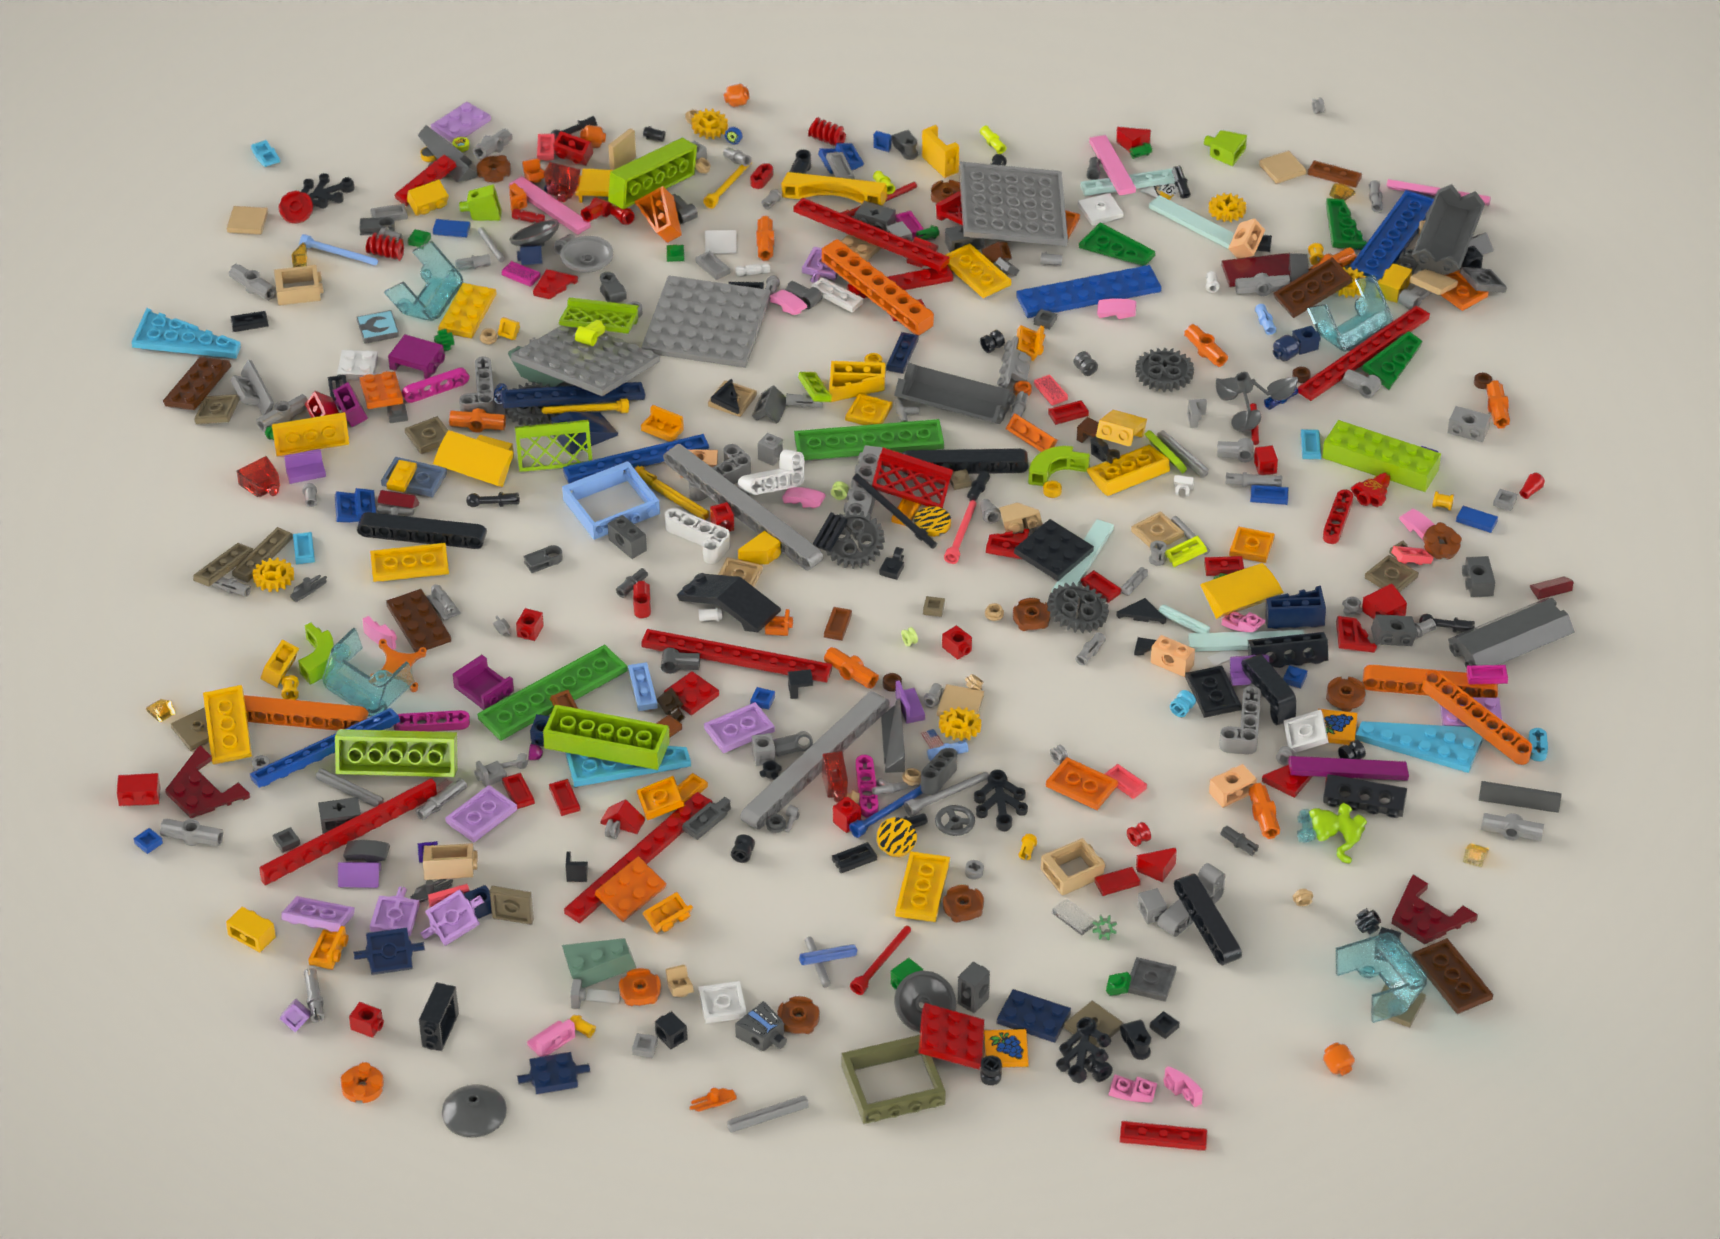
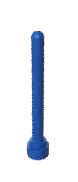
(859, 827)

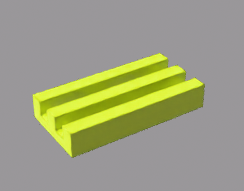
(1187, 553)

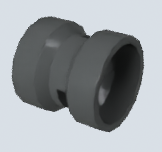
(1085, 363)

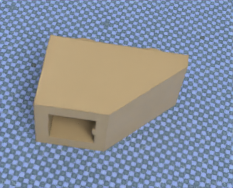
(1020, 517)

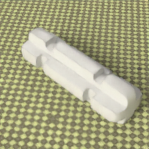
(752, 269)

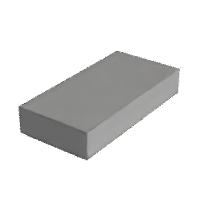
(839, 165)
(396, 212)
(713, 265)

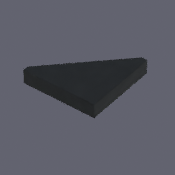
(726, 397)
(1142, 611)

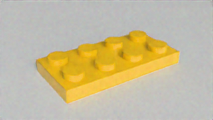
(977, 271)
(467, 310)
(310, 434)
(409, 562)
(227, 724)
(922, 886)

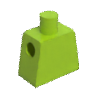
(1226, 146)
(482, 204)

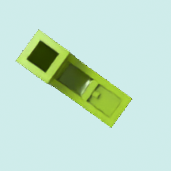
(1054, 460)
(314, 665)

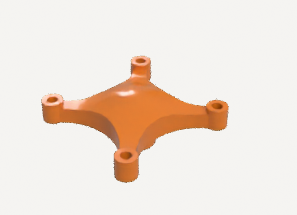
(397, 659)

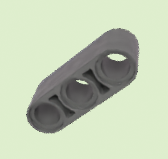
(939, 771)

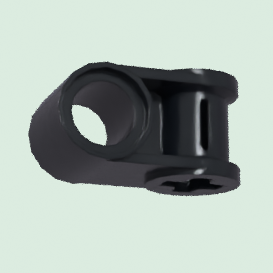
(1136, 1038)

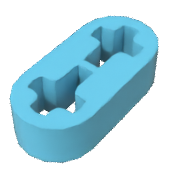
(1536, 744)

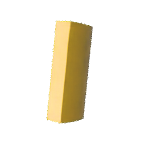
(474, 458)
(1129, 470)
(1241, 590)

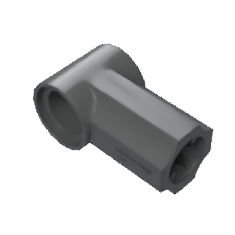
(685, 211)
(809, 296)
(673, 660)
(790, 744)

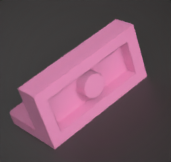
(552, 1038)

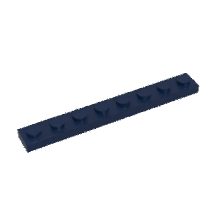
(568, 395)

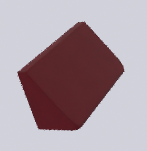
(398, 499)
(1552, 587)

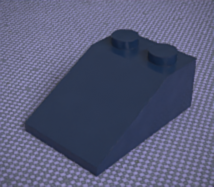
(599, 429)

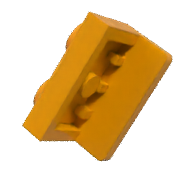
(1030, 341)
(663, 424)
(667, 912)
(328, 948)

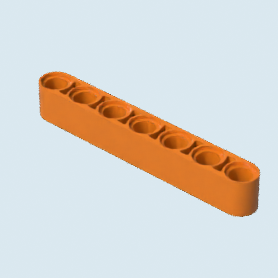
(1410, 681)
(303, 713)
(1481, 725)

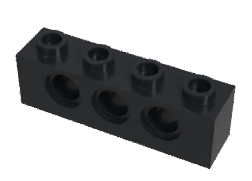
(1297, 643)
(1357, 787)

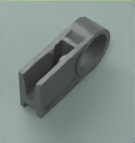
(371, 225)
(539, 560)

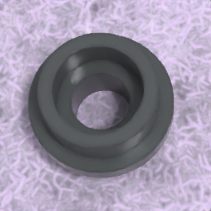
(776, 823)

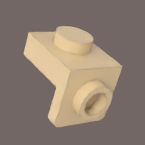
(678, 981)

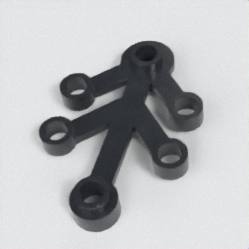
(323, 194)
(998, 780)
(1085, 1028)

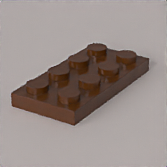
(1313, 287)
(197, 383)
(418, 620)
(1452, 976)

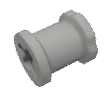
(1157, 553)

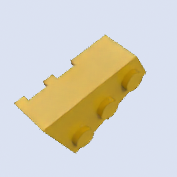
(852, 378)

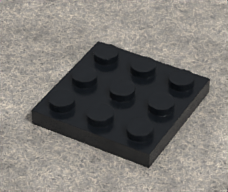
(1053, 549)

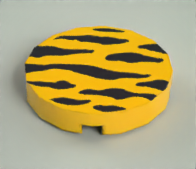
(933, 520)
(896, 837)

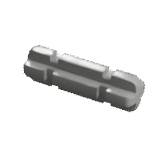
(1134, 581)

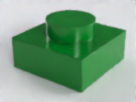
(419, 238)
(675, 253)
(1118, 984)

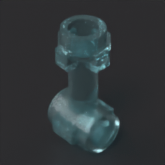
(1305, 834)

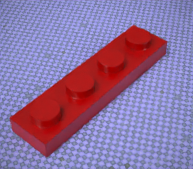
(434, 172)

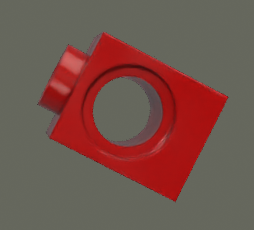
(1265, 460)
(722, 516)
(529, 624)
(957, 642)
(845, 813)
(366, 1019)

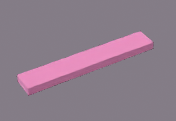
(1112, 165)
(1425, 190)
(552, 206)

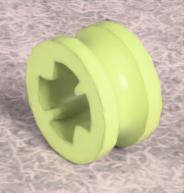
(840, 495)
(909, 636)

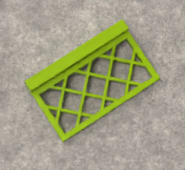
(613, 315)
(549, 430)

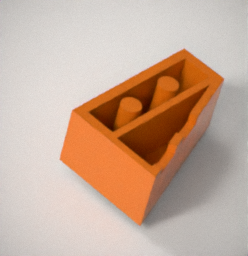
(661, 213)

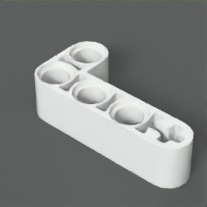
(788, 476)
(702, 532)

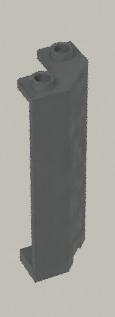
(1448, 230)
(954, 393)
(1512, 634)

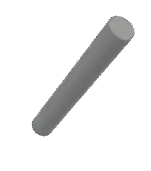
(491, 244)
(1187, 531)
(819, 966)

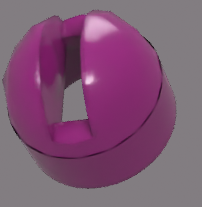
(535, 752)

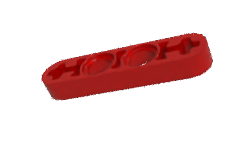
(1338, 516)

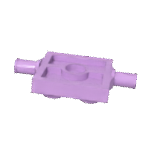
(816, 268)
(395, 912)
(452, 917)

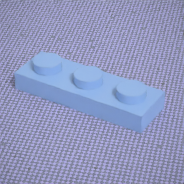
(642, 686)

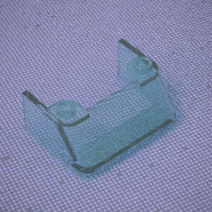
(441, 285)
(1371, 317)
(358, 688)
(1390, 960)

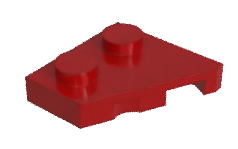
(552, 283)
(1005, 543)
(1352, 635)
(1285, 782)

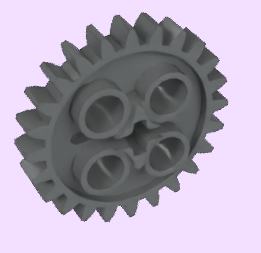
(1164, 369)
(525, 415)
(869, 532)
(1063, 606)

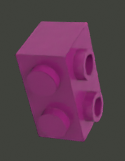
(349, 403)

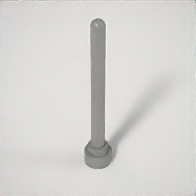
(913, 806)

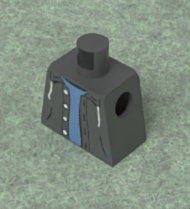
(761, 1028)

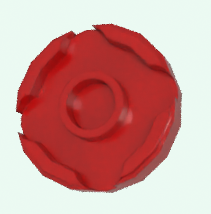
(295, 207)

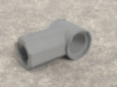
(1413, 297)
(1366, 385)
(1242, 449)

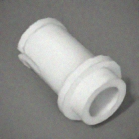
(1212, 284)
(711, 614)

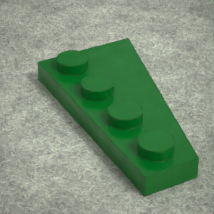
(1342, 226)
(1116, 245)
(1393, 359)

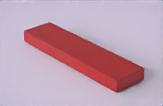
(1163, 1135)

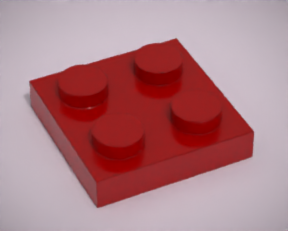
(694, 692)

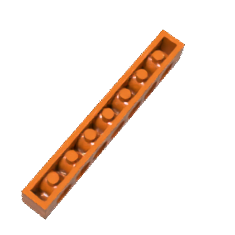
(877, 287)

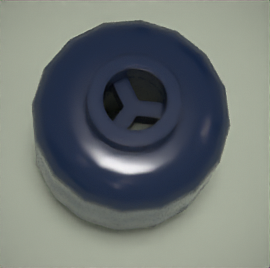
(1286, 347)

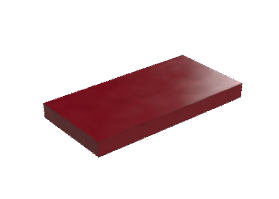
(1249, 267)

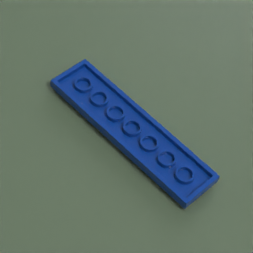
(1393, 235)
(1088, 290)

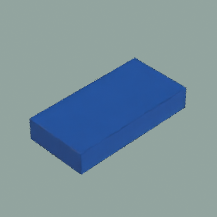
(451, 228)
(1269, 494)
(1477, 519)

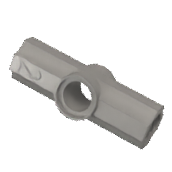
(492, 144)
(252, 281)
(1261, 284)
(282, 412)
(1512, 826)
(191, 832)

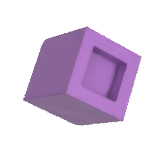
(295, 1015)

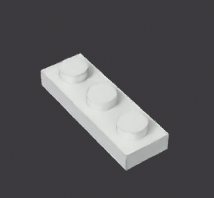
(838, 295)

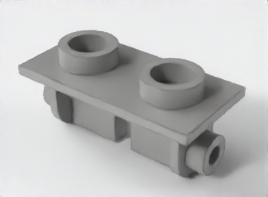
(442, 603)

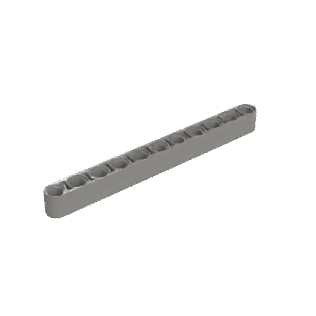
(742, 506)
(809, 764)

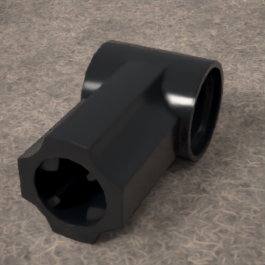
(802, 162)

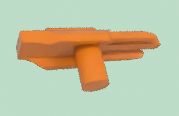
(714, 1098)

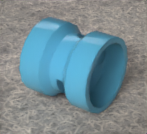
(1184, 701)

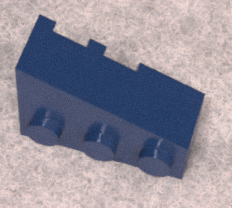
(1297, 610)

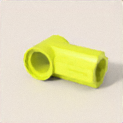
(589, 334)

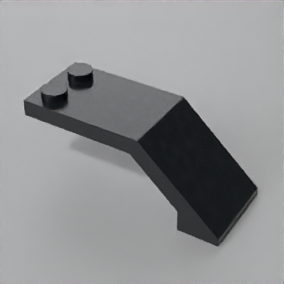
(733, 596)

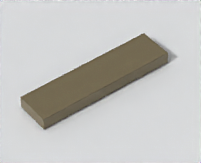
(266, 549)
(222, 564)

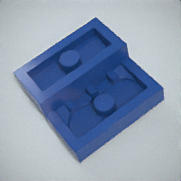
(849, 152)
(352, 505)

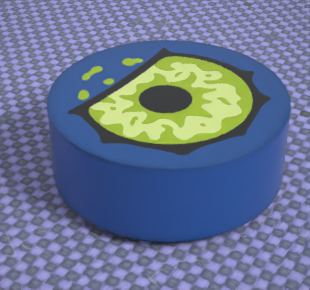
(733, 135)

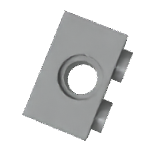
(1469, 424)

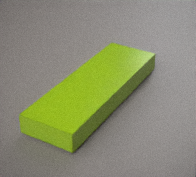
(814, 387)
(1161, 447)

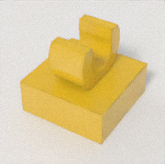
(508, 328)

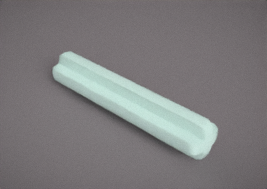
(1183, 619)

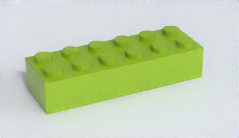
(656, 169)
(1381, 454)
(606, 737)
(396, 753)

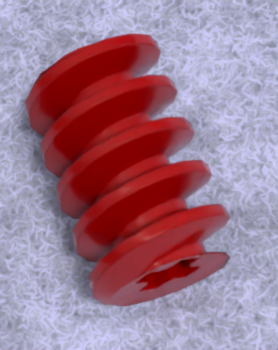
(826, 132)
(385, 247)

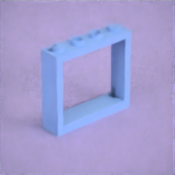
(605, 480)

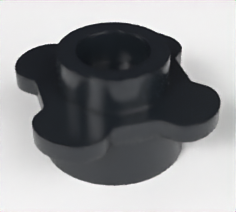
(770, 769)

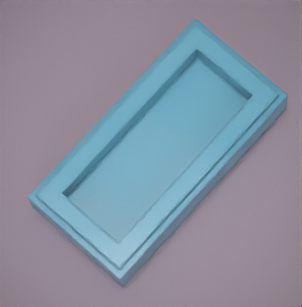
(1310, 444)
(303, 548)

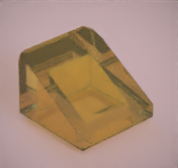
(1341, 191)
(299, 256)
(161, 710)
(1475, 855)

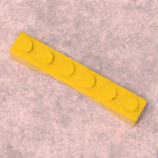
(807, 185)

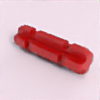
(527, 216)

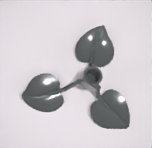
(1230, 388)

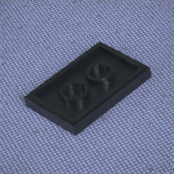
(1213, 691)

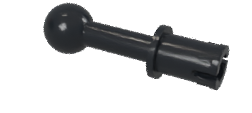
(581, 124)
(475, 500)
(1456, 625)

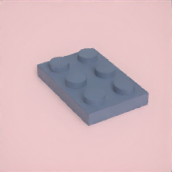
(425, 479)

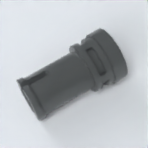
(1093, 170)

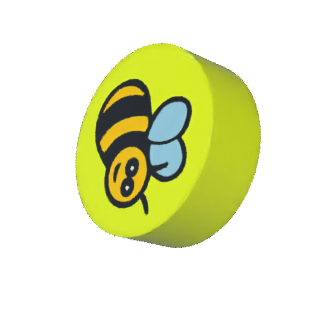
(461, 144)

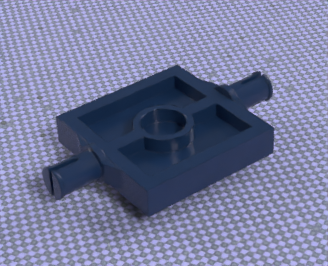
(389, 951)
(553, 1073)

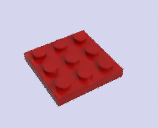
(951, 1036)

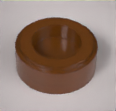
(1302, 373)
(1482, 379)
(889, 681)

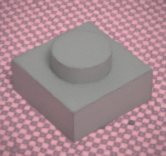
(1505, 499)
(577, 993)
(644, 1045)

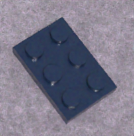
(1036, 1015)

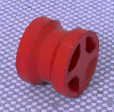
(1138, 834)

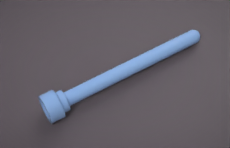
(309, 241)

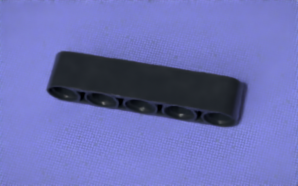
(1207, 919)

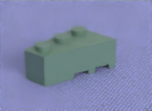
(598, 960)

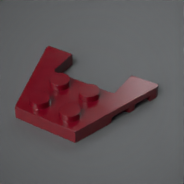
(196, 793)
(1422, 919)

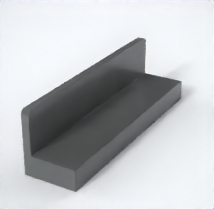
(1520, 796)

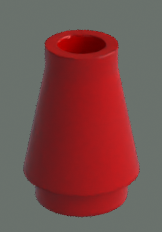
(624, 216)
(1532, 485)

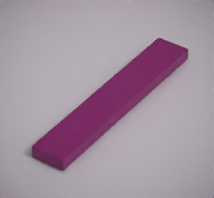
(1348, 768)

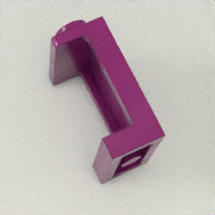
(417, 354)
(482, 683)

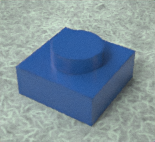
(882, 141)
(1295, 676)
(763, 698)
(148, 840)

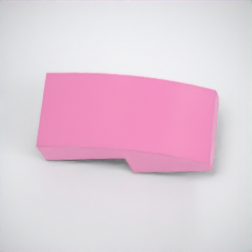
(789, 302)
(1121, 307)
(807, 497)
(1416, 521)
(1242, 623)
(378, 632)
(1181, 1083)
(1138, 1090)

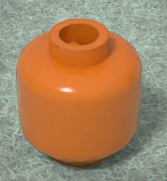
(736, 95)
(594, 135)
(1338, 1058)

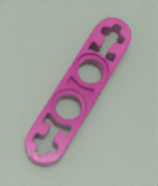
(455, 377)
(431, 718)
(866, 785)

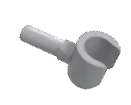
(521, 762)
(793, 813)

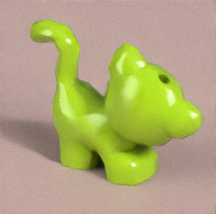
(1328, 824)

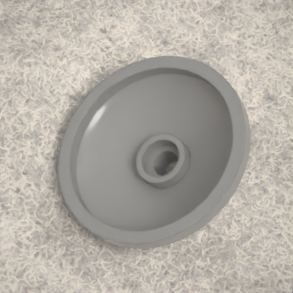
(586, 254)

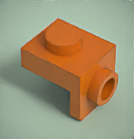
(533, 170)
(517, 197)
(780, 625)

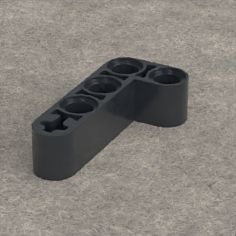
(1272, 687)

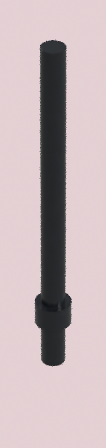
(920, 533)

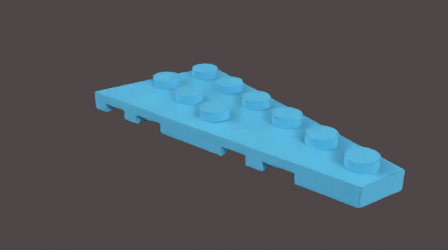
(177, 336)
(1438, 744)
(591, 770)

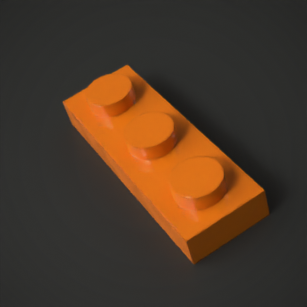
(1030, 433)

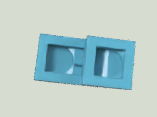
(264, 153)

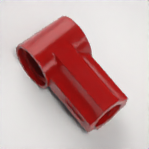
(596, 209)
(641, 599)

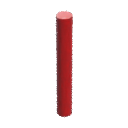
(1254, 432)

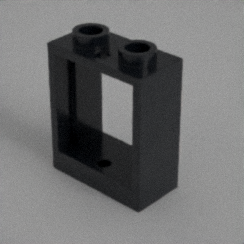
(438, 1016)

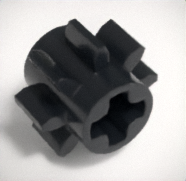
(1368, 921)

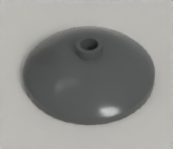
(535, 234)
(924, 988)
(474, 1110)

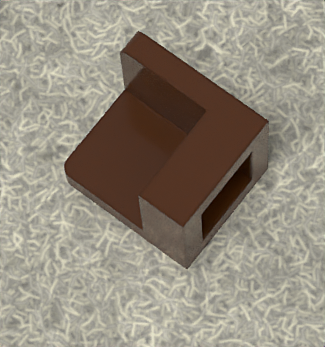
(997, 250)
(1087, 428)

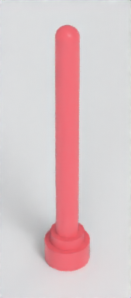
(953, 554)

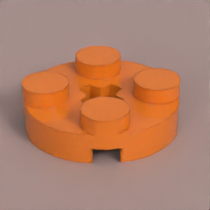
(644, 996)
(362, 1073)

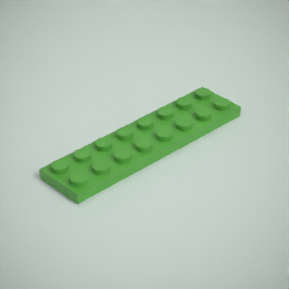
(851, 440)
(578, 677)

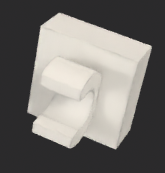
(1183, 482)

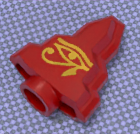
(1372, 490)

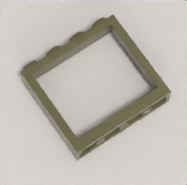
(883, 1054)

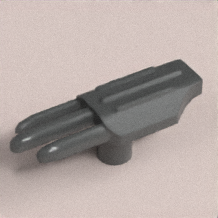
(306, 587)
(421, 893)

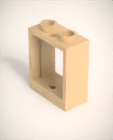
(298, 294)
(449, 861)
(1051, 861)

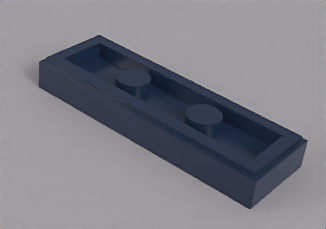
(902, 352)

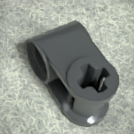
(905, 144)
(612, 288)

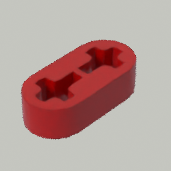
(761, 176)

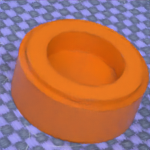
(1022, 386)

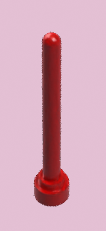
(860, 984)

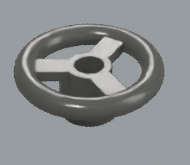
(955, 824)

